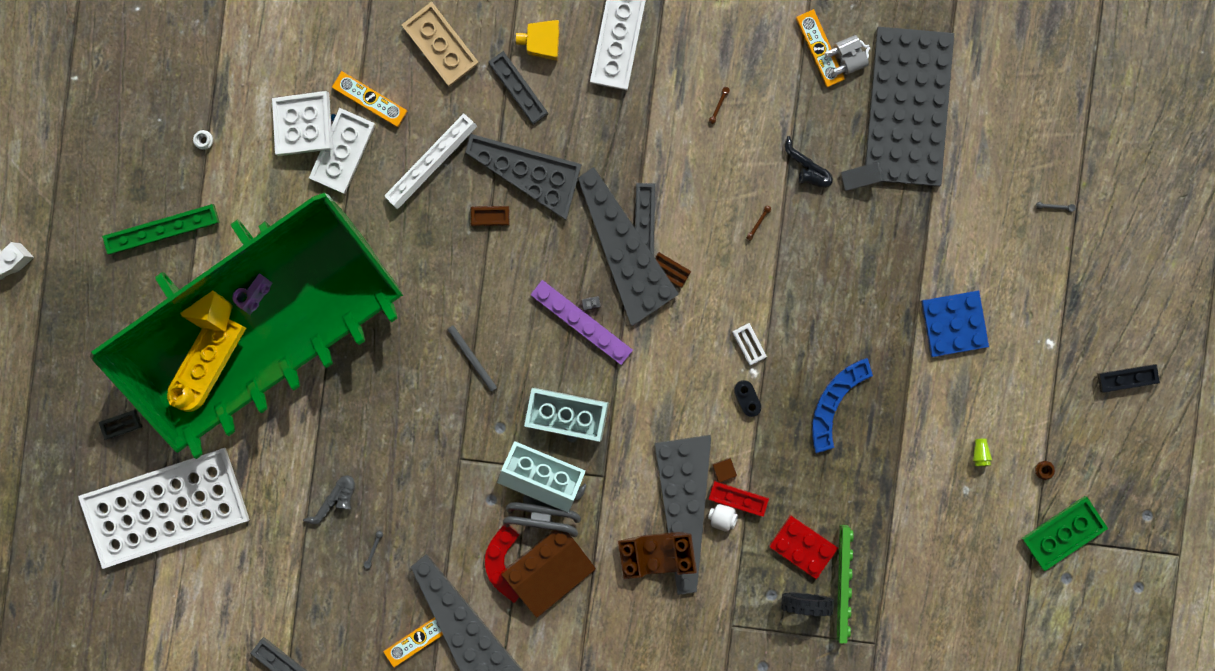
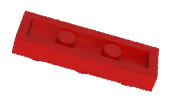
(738, 498)

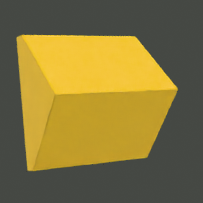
(209, 312)

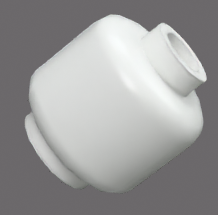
(723, 517)

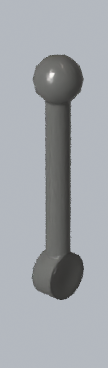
(1039, 205)
(367, 564)

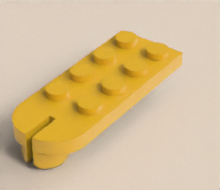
(203, 366)

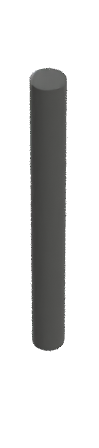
(471, 357)

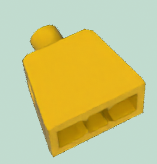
(541, 39)

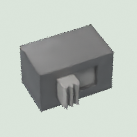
(590, 303)

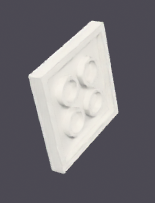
(302, 123)

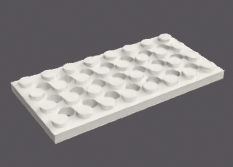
(109, 495)

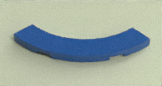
(830, 400)

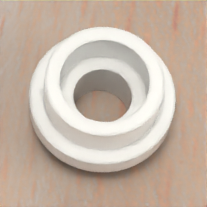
(197, 139)

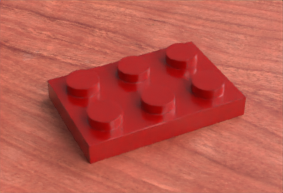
(803, 546)

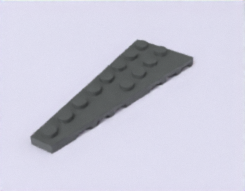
(634, 268)
(683, 479)
(465, 633)

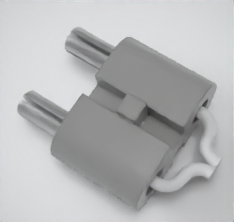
(850, 55)

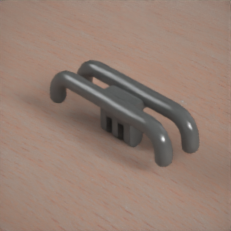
(541, 517)

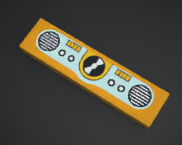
(818, 45)
(369, 99)
(413, 642)

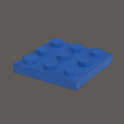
(955, 323)

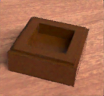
(724, 469)

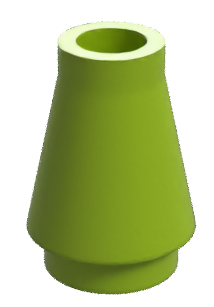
(982, 453)

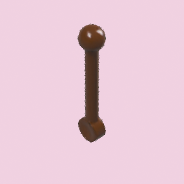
(725, 91)
(767, 209)

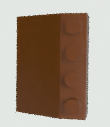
(548, 571)

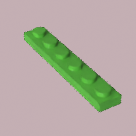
(844, 575)

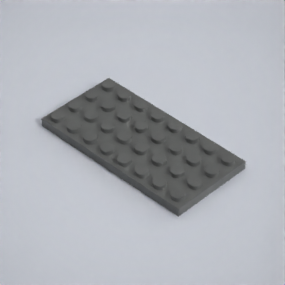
(909, 104)

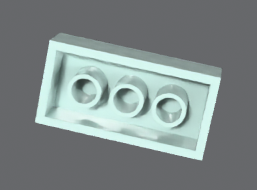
(566, 414)
(541, 476)

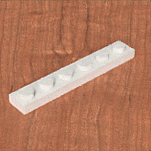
(430, 161)

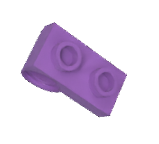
(254, 294)

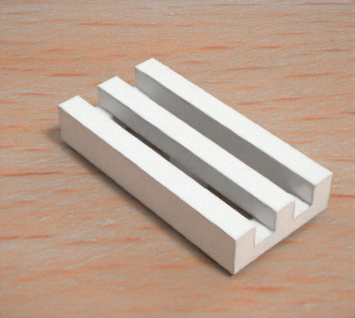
(756, 358)

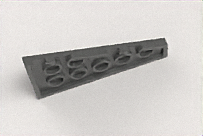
(537, 174)

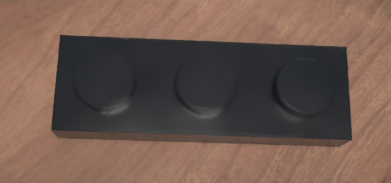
(1128, 378)

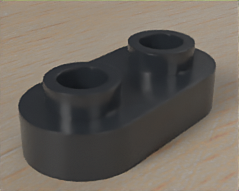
(747, 398)

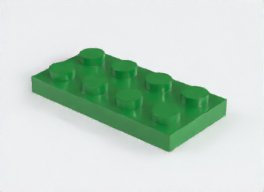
(1064, 533)

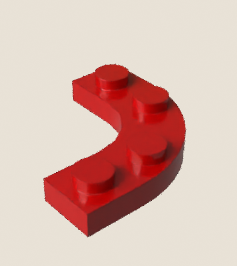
(495, 560)

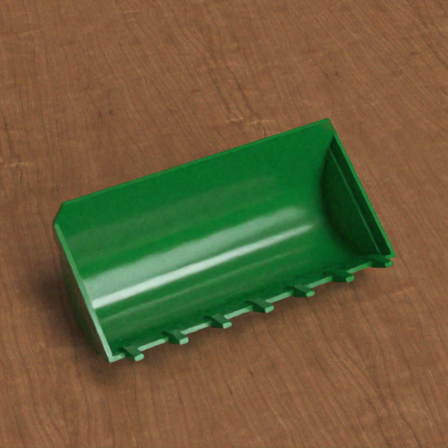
(320, 292)

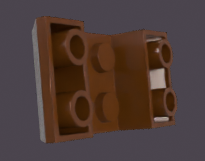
(657, 554)

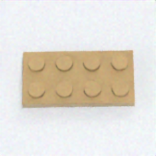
(440, 44)

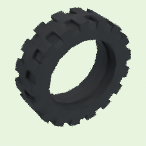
(807, 604)

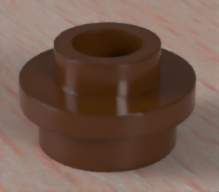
(1050, 470)

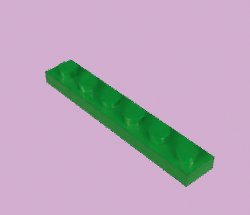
(160, 229)

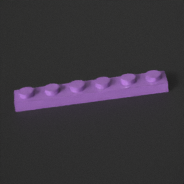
(581, 322)

